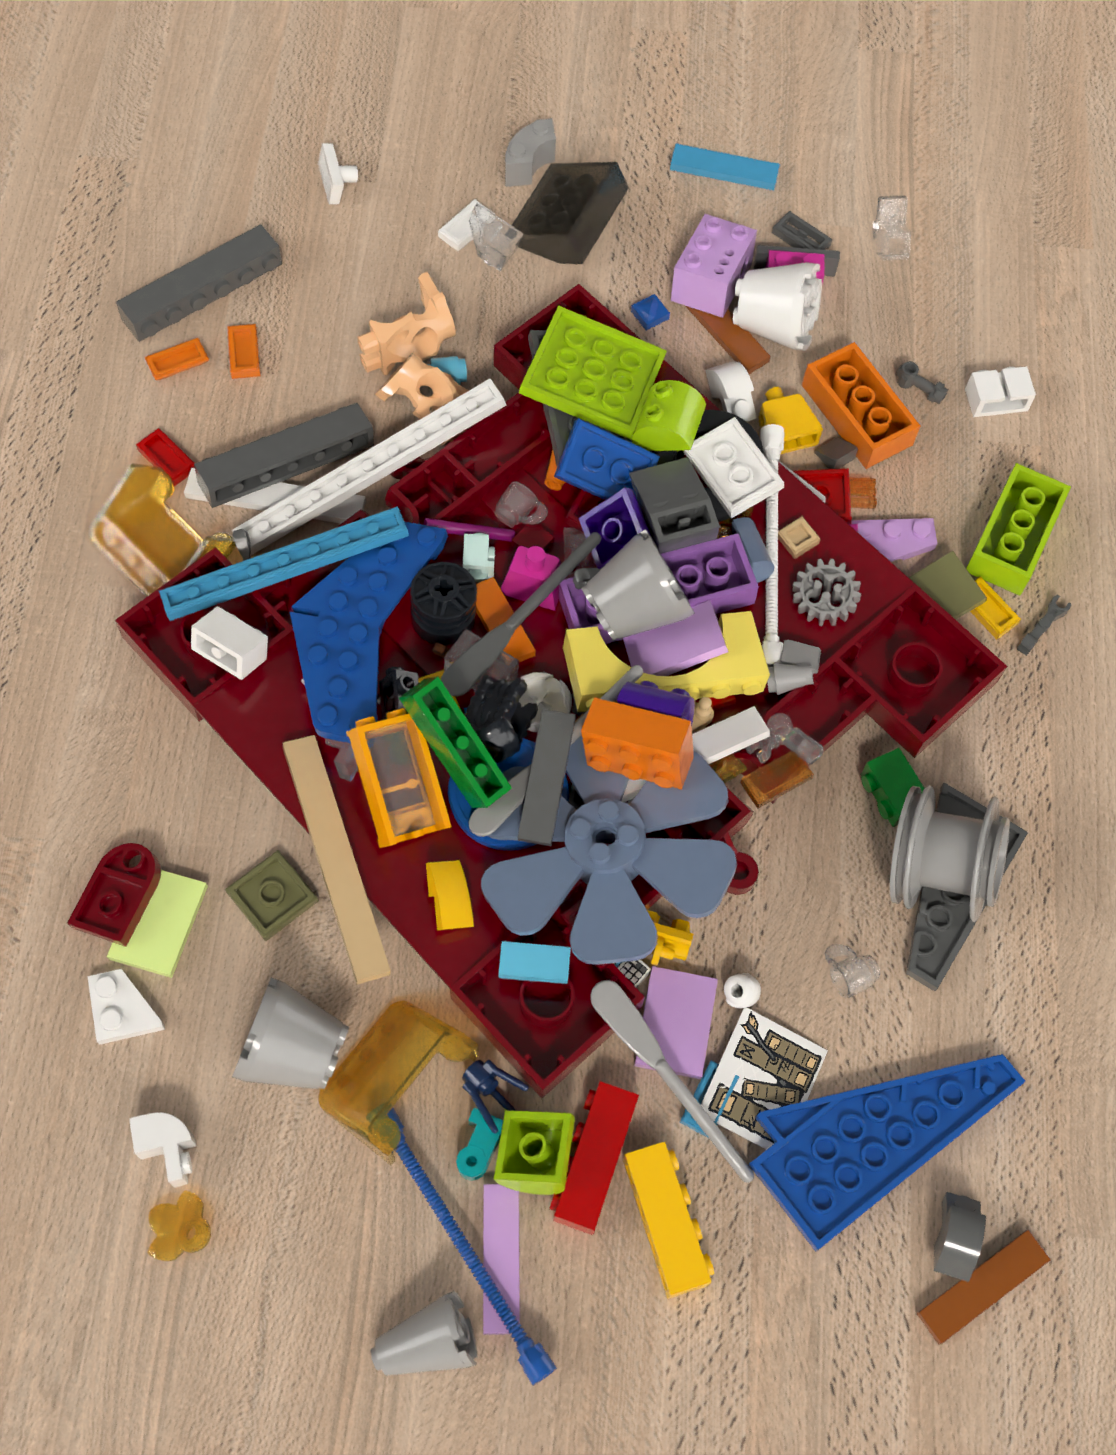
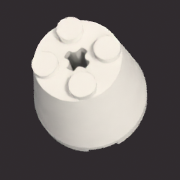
(780, 303)

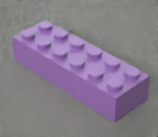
(704, 571)

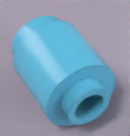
(452, 366)

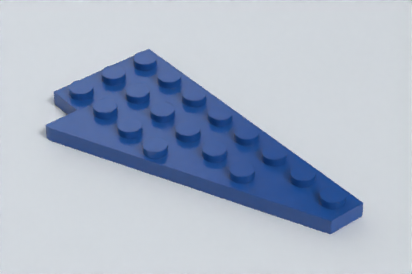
(858, 1145)

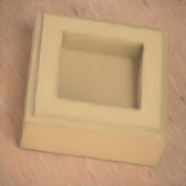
(798, 537)

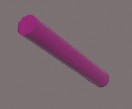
(464, 528)

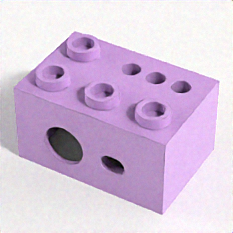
(712, 265)

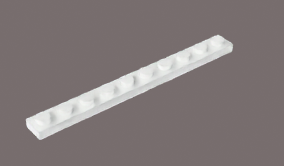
(372, 465)

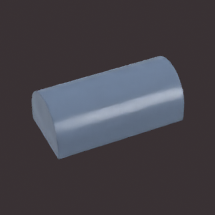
(754, 548)

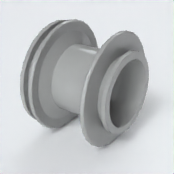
(948, 852)

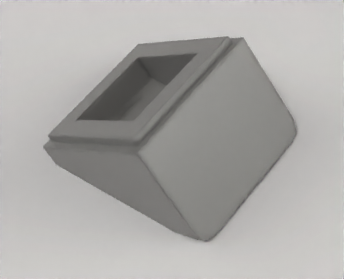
(801, 654)

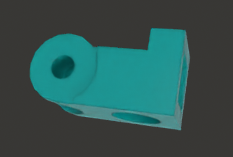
(475, 1158)

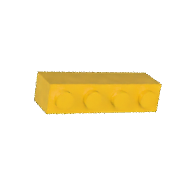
(667, 1220)

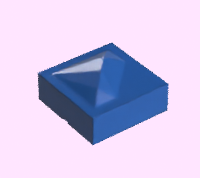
(650, 312)

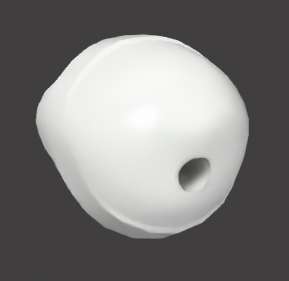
(742, 990)

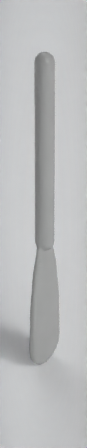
(487, 820)
(631, 1028)

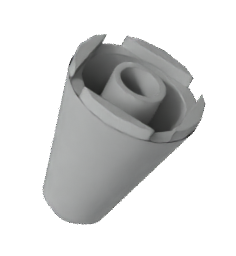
(428, 1340)

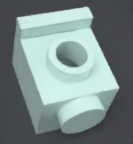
(478, 556)

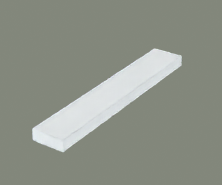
(275, 493)
(719, 741)

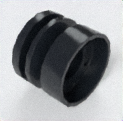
(443, 602)

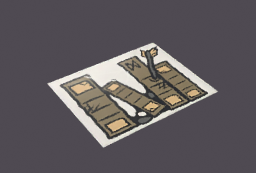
(773, 1072)

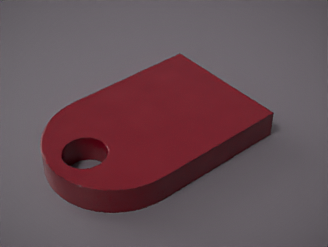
(117, 894)

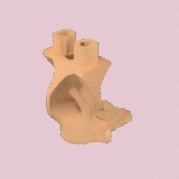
(398, 340)
(412, 376)

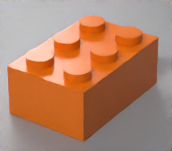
(638, 743)

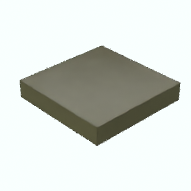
(950, 585)
(271, 895)

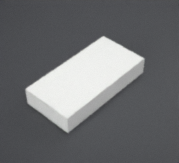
(458, 231)

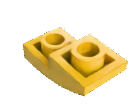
(450, 894)

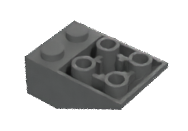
(675, 505)

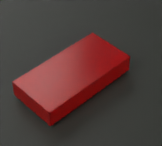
(166, 455)

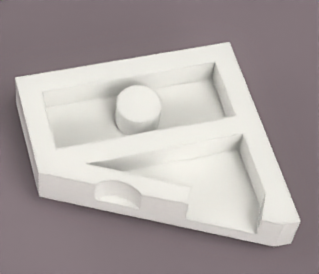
(119, 1008)

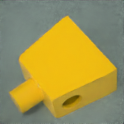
(794, 415)

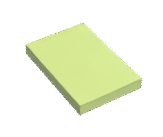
(163, 926)

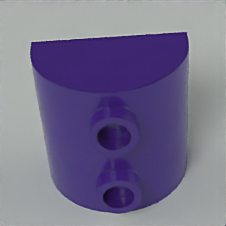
(616, 521)
(649, 697)

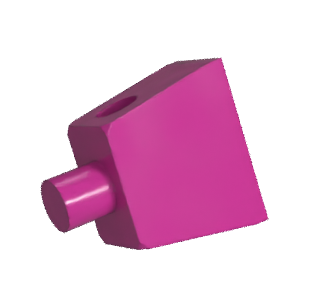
(528, 572)

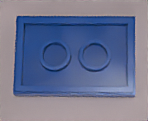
(600, 460)

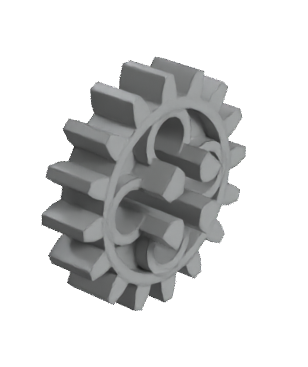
(829, 574)

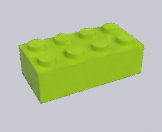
(1018, 529)

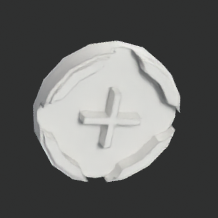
(548, 695)

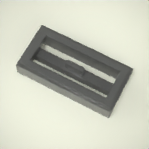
(800, 238)

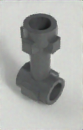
(908, 376)

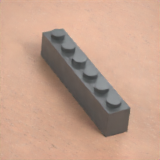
(199, 283)
(284, 455)

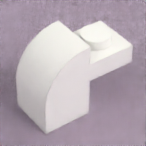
(734, 388)
(166, 1135)

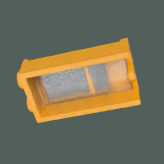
(398, 778)

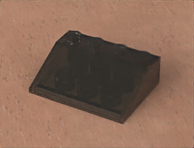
(570, 210)

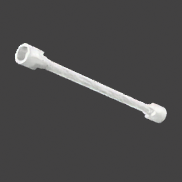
(773, 443)

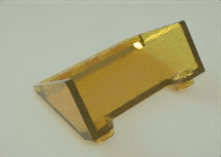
(145, 534)
(383, 1070)

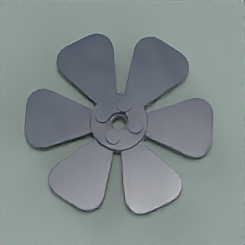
(611, 917)

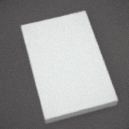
(733, 467)

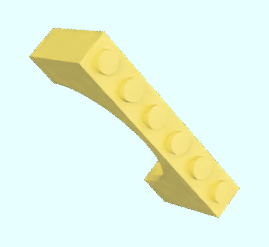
(739, 671)

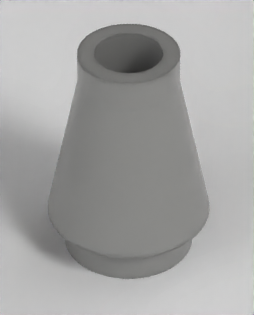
(788, 677)

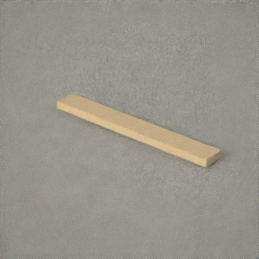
(336, 860)

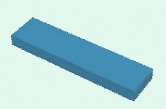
(724, 167)

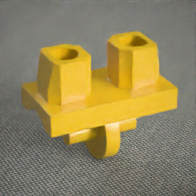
(672, 940)

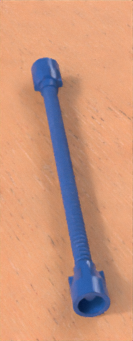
(533, 1357)

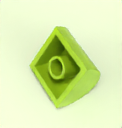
(669, 417)
(534, 1151)

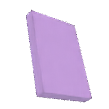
(678, 644)
(680, 1018)

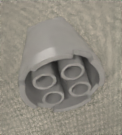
(636, 591)
(290, 1041)

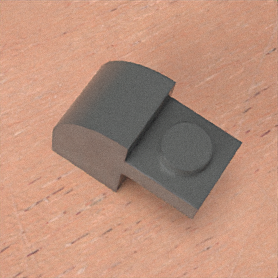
(960, 1236)

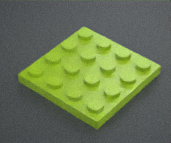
(593, 372)

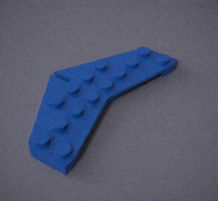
(342, 622)

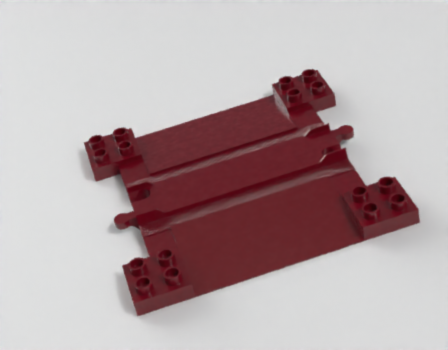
(889, 660)

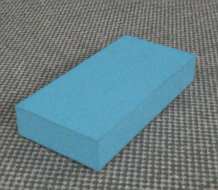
(534, 962)

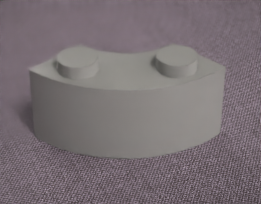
(529, 151)

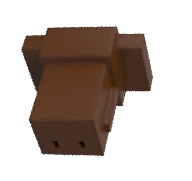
(440, 650)

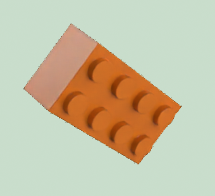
(860, 405)

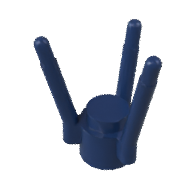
(481, 1079)

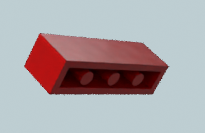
(595, 1157)

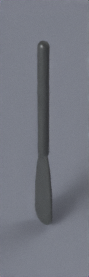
(479, 657)

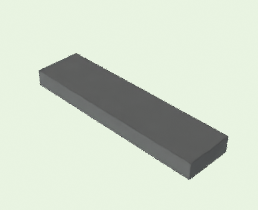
(546, 777)

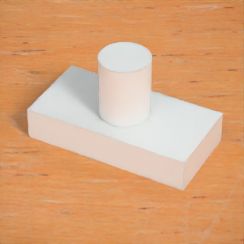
(333, 174)

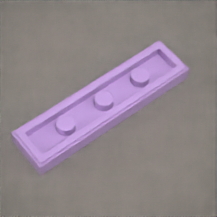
(501, 1252)

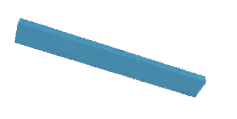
(283, 563)

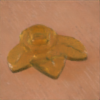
(173, 1225)

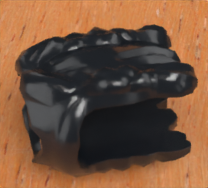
(499, 716)

